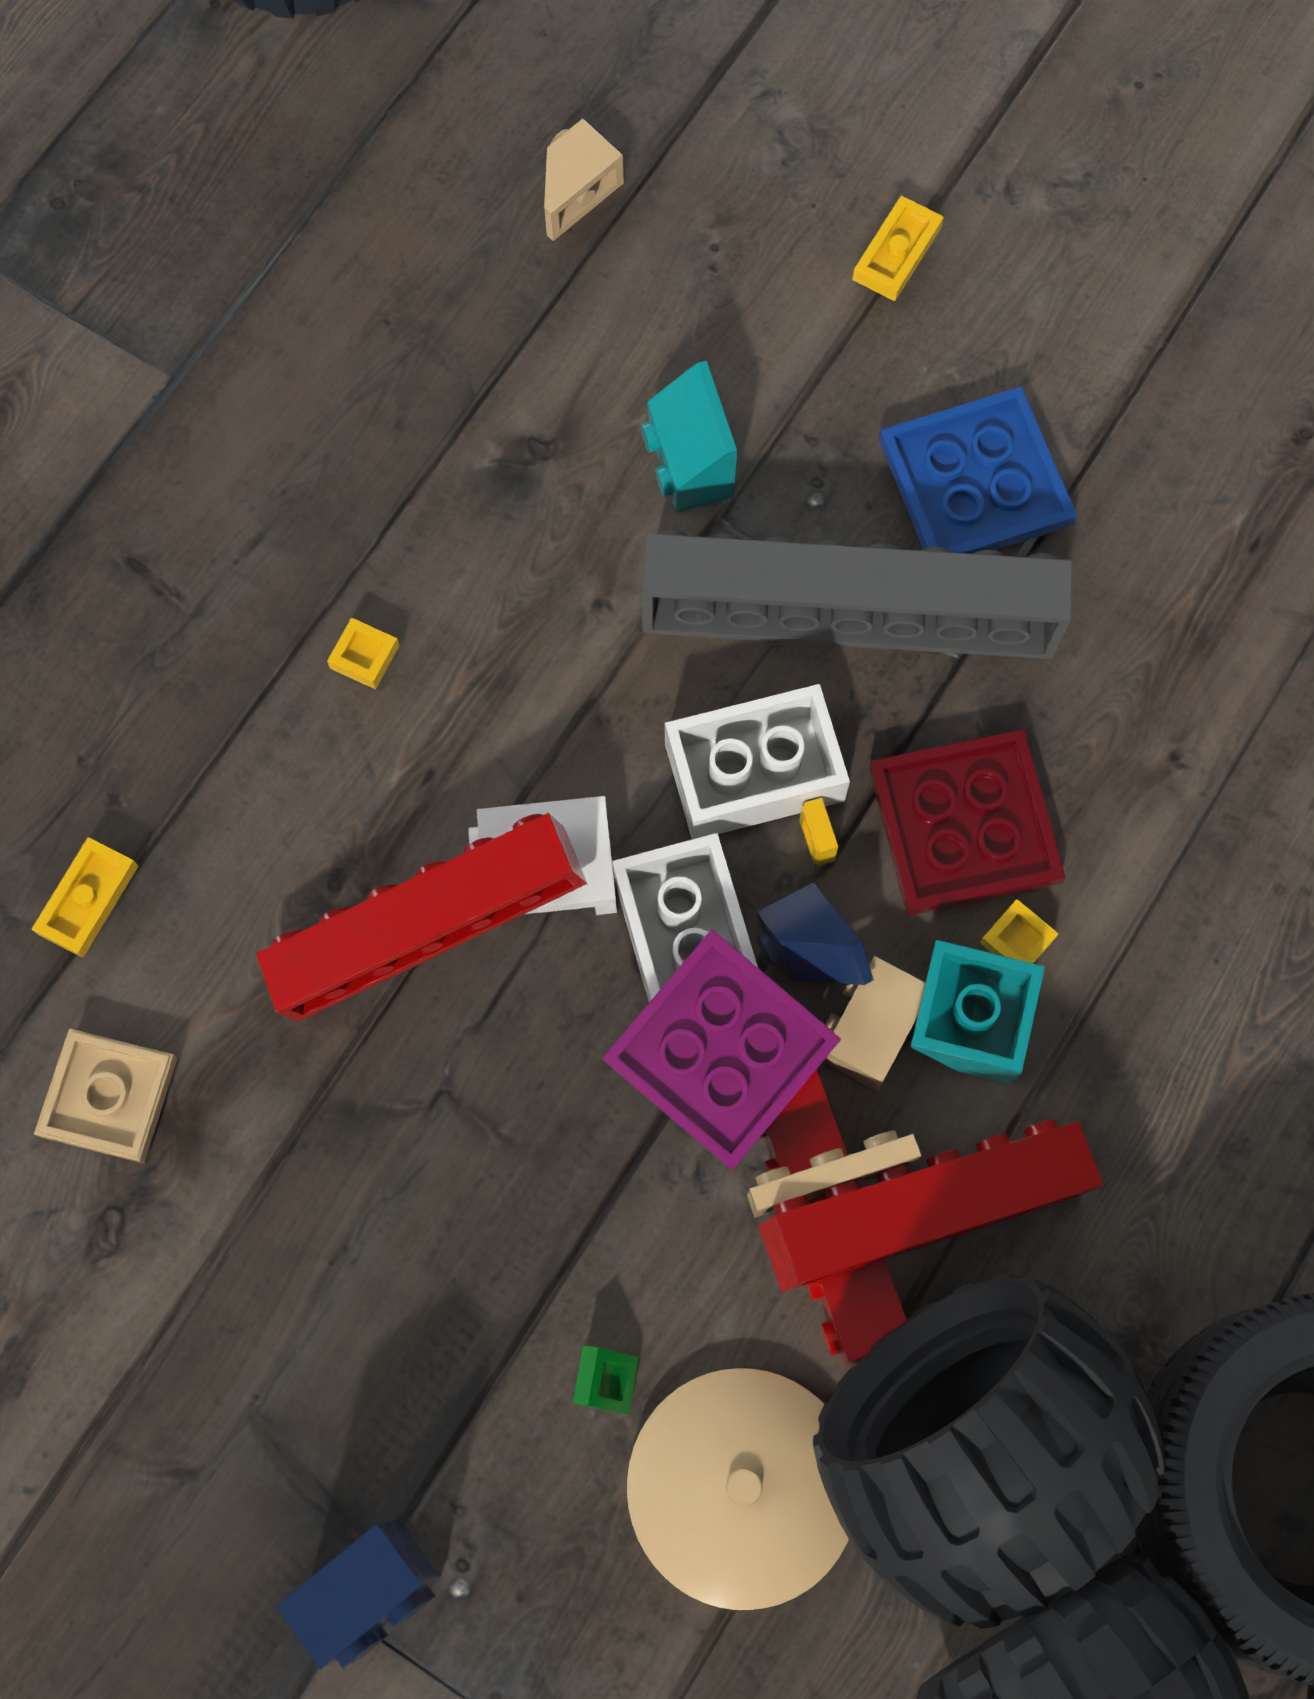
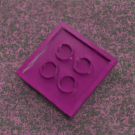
(721, 1049)

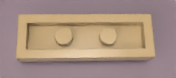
(831, 1169)

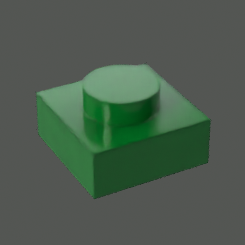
(605, 1380)

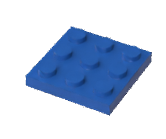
(978, 475)

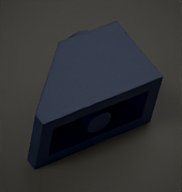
(812, 940)

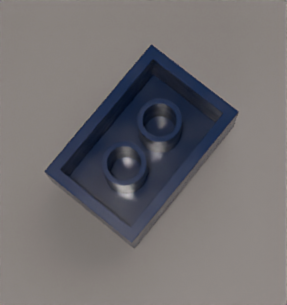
(354, 1595)

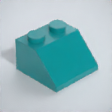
(691, 441)
(977, 1011)

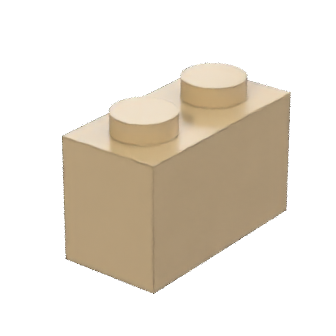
(874, 1023)

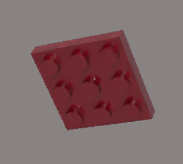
(966, 822)

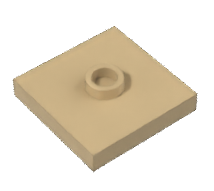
(106, 1095)

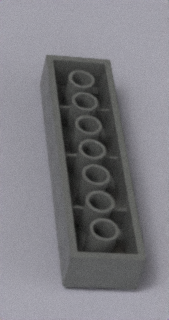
(855, 595)

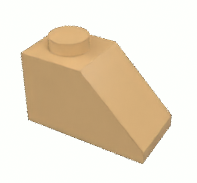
(579, 176)

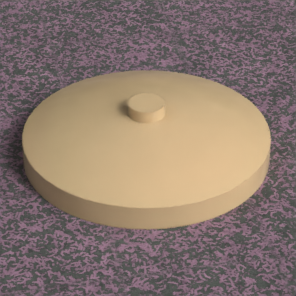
(733, 1490)

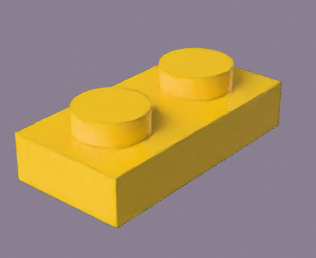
(898, 248)
(85, 897)

